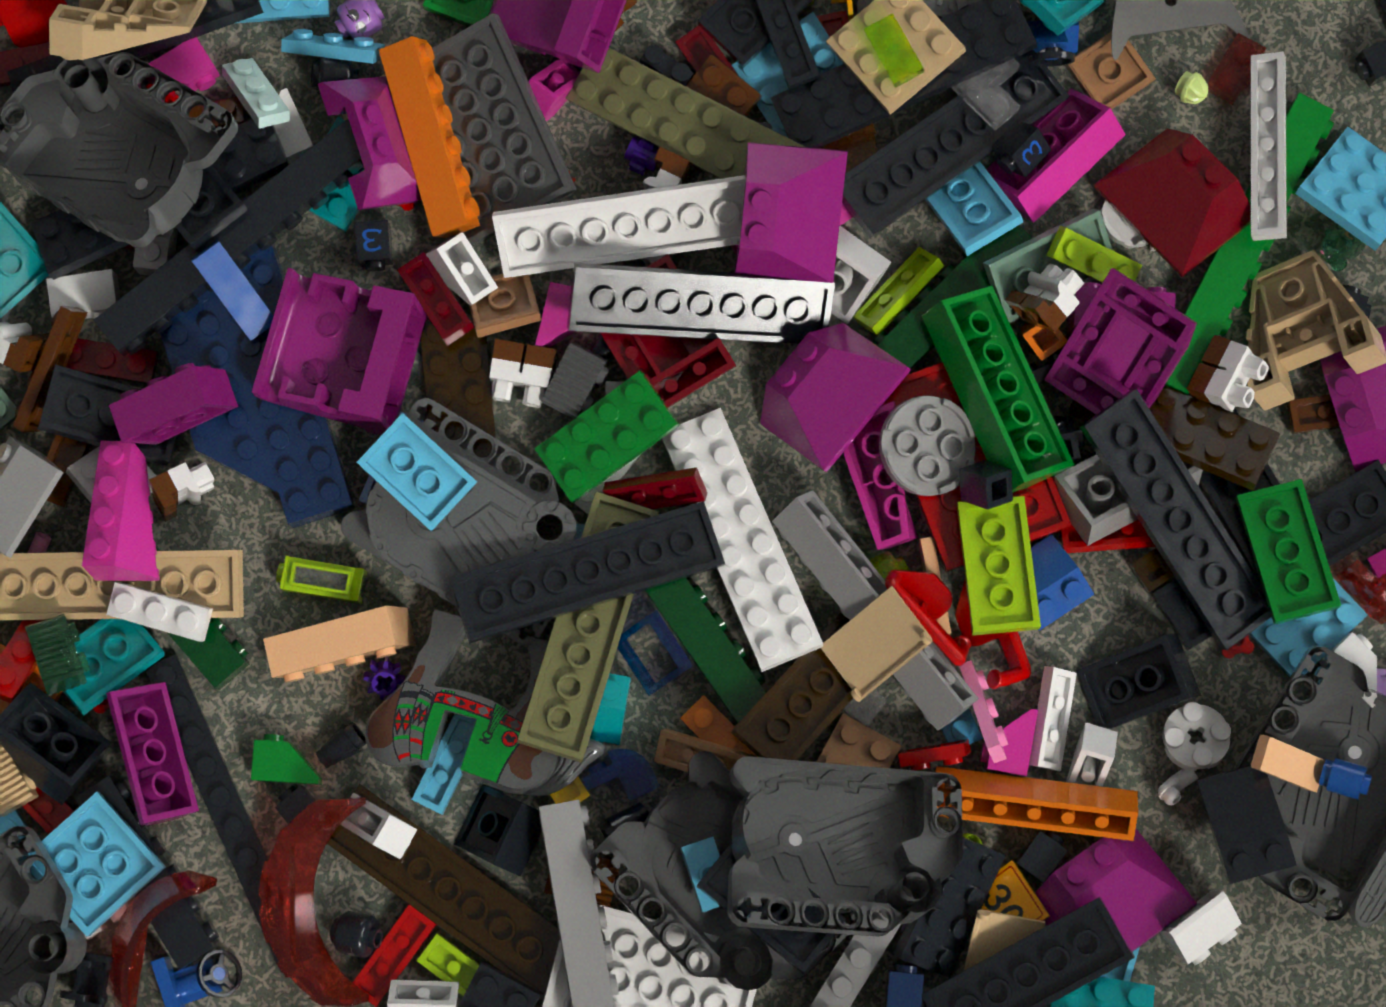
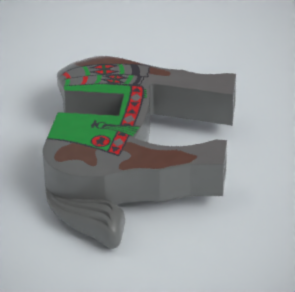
(414, 716)

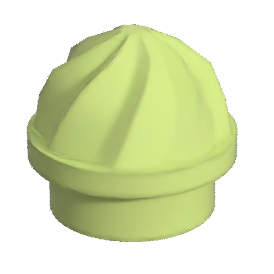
(1191, 88)

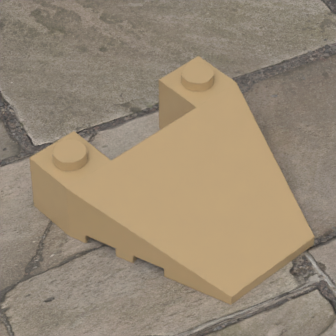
(115, 25)
(1302, 317)

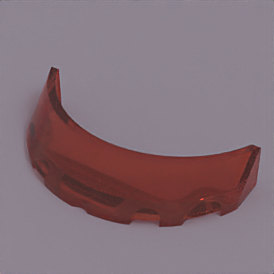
(288, 903)
(131, 931)

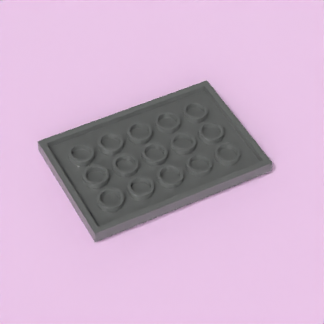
(498, 125)

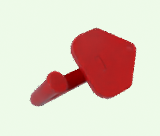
(28, 20)
(928, 601)
(1010, 642)

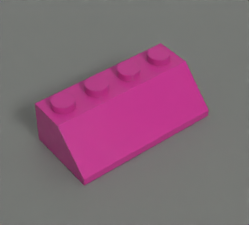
(1078, 136)

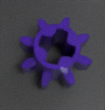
(641, 155)
(384, 669)

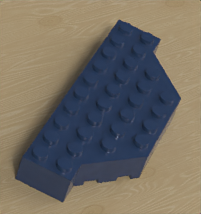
(259, 439)

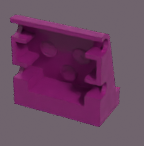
(566, 29)
(340, 350)

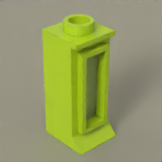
(321, 579)

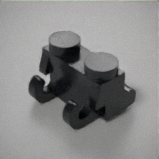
(658, 61)
(91, 981)

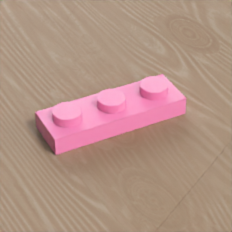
(985, 712)

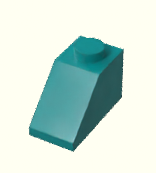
(612, 710)

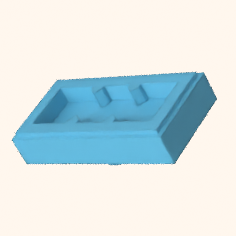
(698, 860)

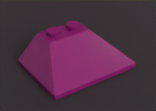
(379, 138)
(791, 212)
(1121, 345)
(829, 392)
(1359, 407)
(1129, 879)

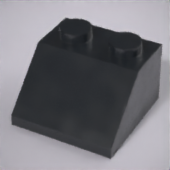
(500, 830)

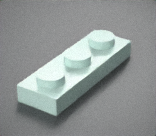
(255, 93)

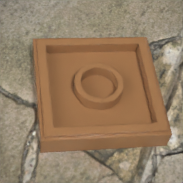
(1110, 79)
(506, 307)

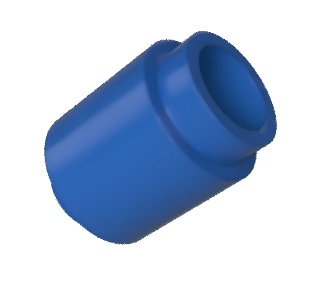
(1345, 778)

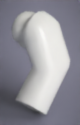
(1171, 788)

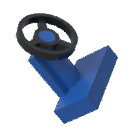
(1051, 48)
(195, 981)

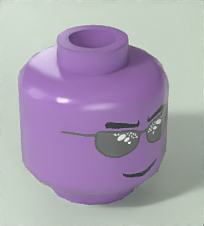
(359, 18)

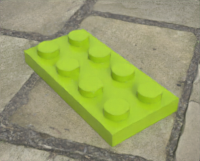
(998, 568)

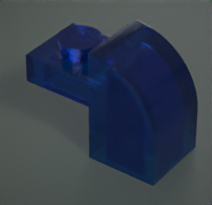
(630, 767)

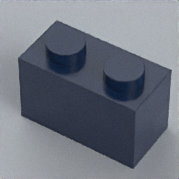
(904, 987)

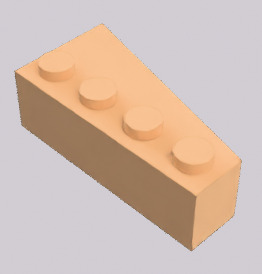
(339, 641)

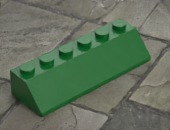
(997, 387)

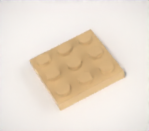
(926, 33)

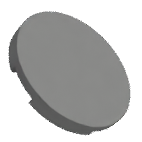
(926, 445)

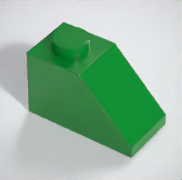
(281, 762)

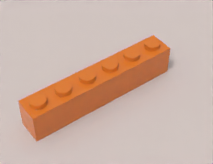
(430, 137)
(1045, 804)

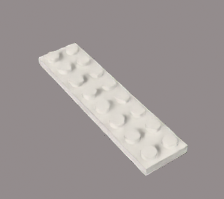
(620, 226)
(755, 564)

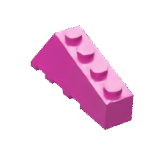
(879, 495)
(120, 518)

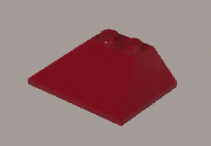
(1178, 198)
(670, 363)

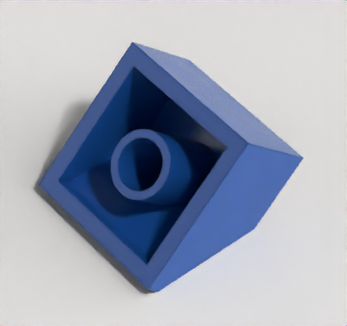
(1057, 580)

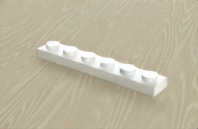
(1268, 146)

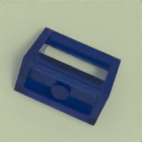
(669, 643)

